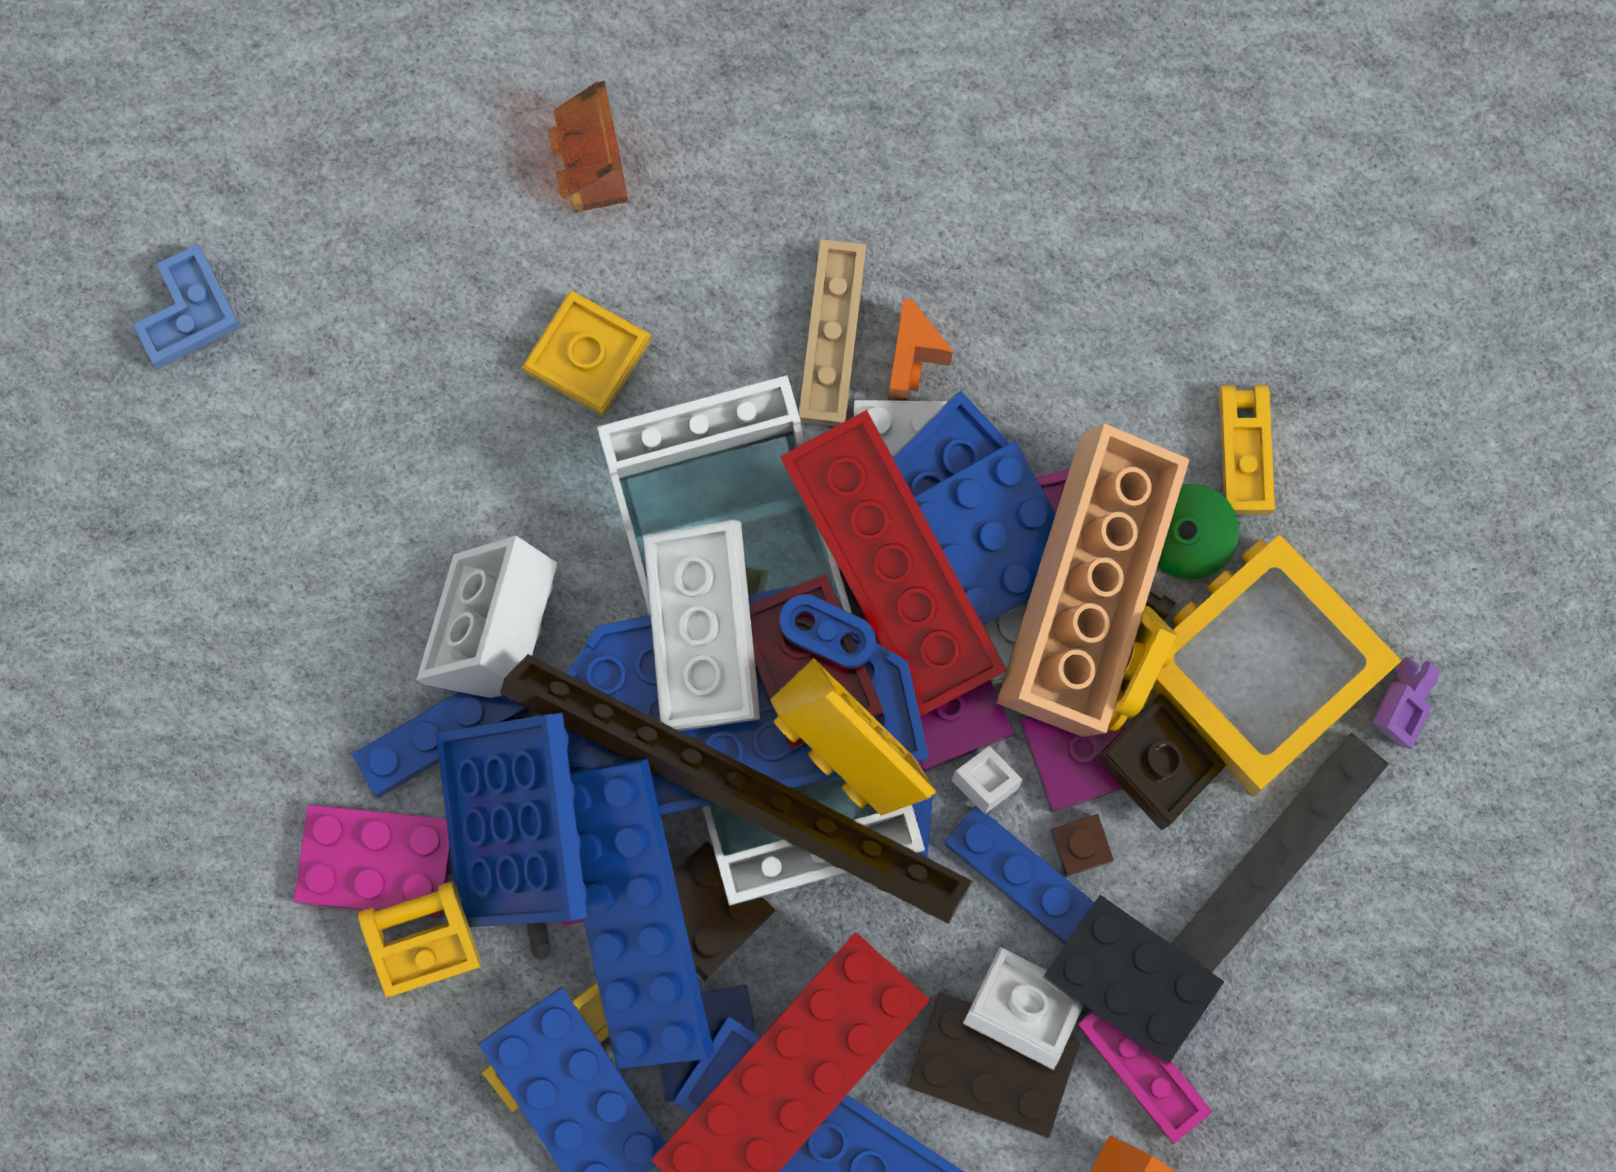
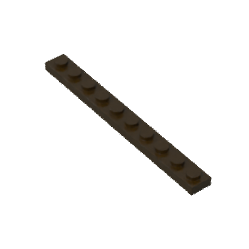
(739, 788)

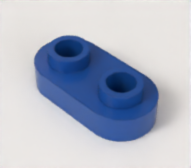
(828, 630)

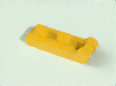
(1247, 450)

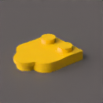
(1151, 651)

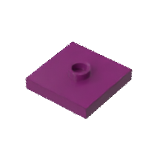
(964, 726)
(1068, 763)

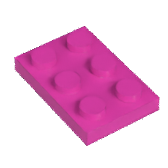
(370, 858)

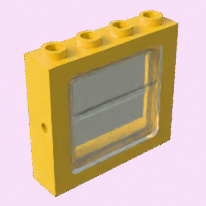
(1269, 662)

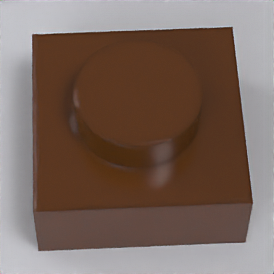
(1081, 845)

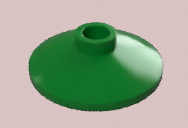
(1215, 535)

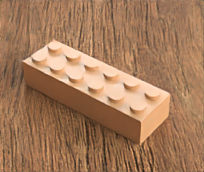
(1093, 581)

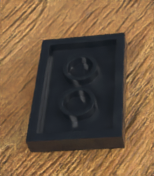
(1133, 979)

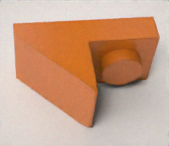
(915, 342)

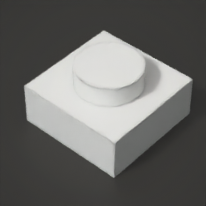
(986, 780)

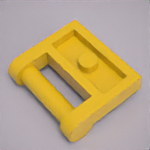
(425, 954)

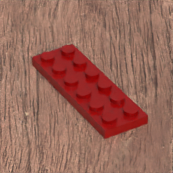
(893, 560)
(798, 1067)

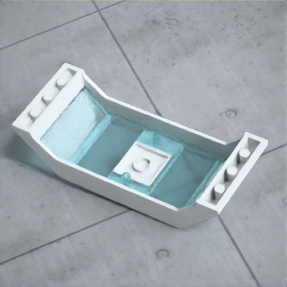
(718, 465)

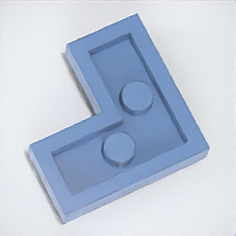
(199, 310)

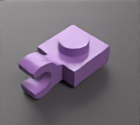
(1404, 705)

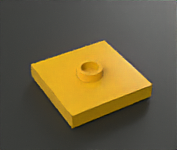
(587, 353)

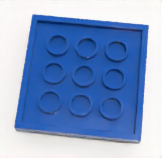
(512, 822)

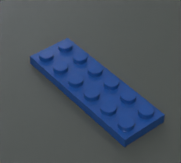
(636, 920)
(845, 1141)

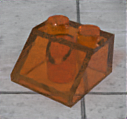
(589, 151)

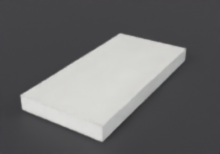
(701, 626)

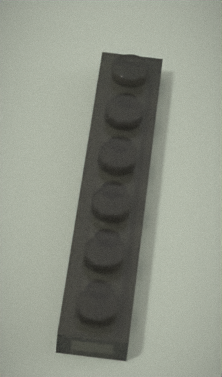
(1280, 853)

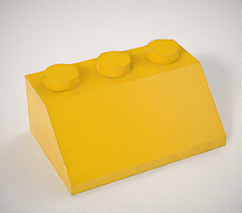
(849, 741)

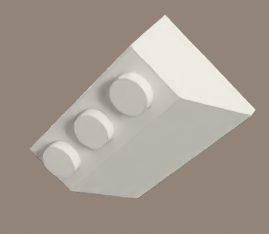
(487, 616)

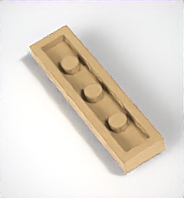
(832, 333)

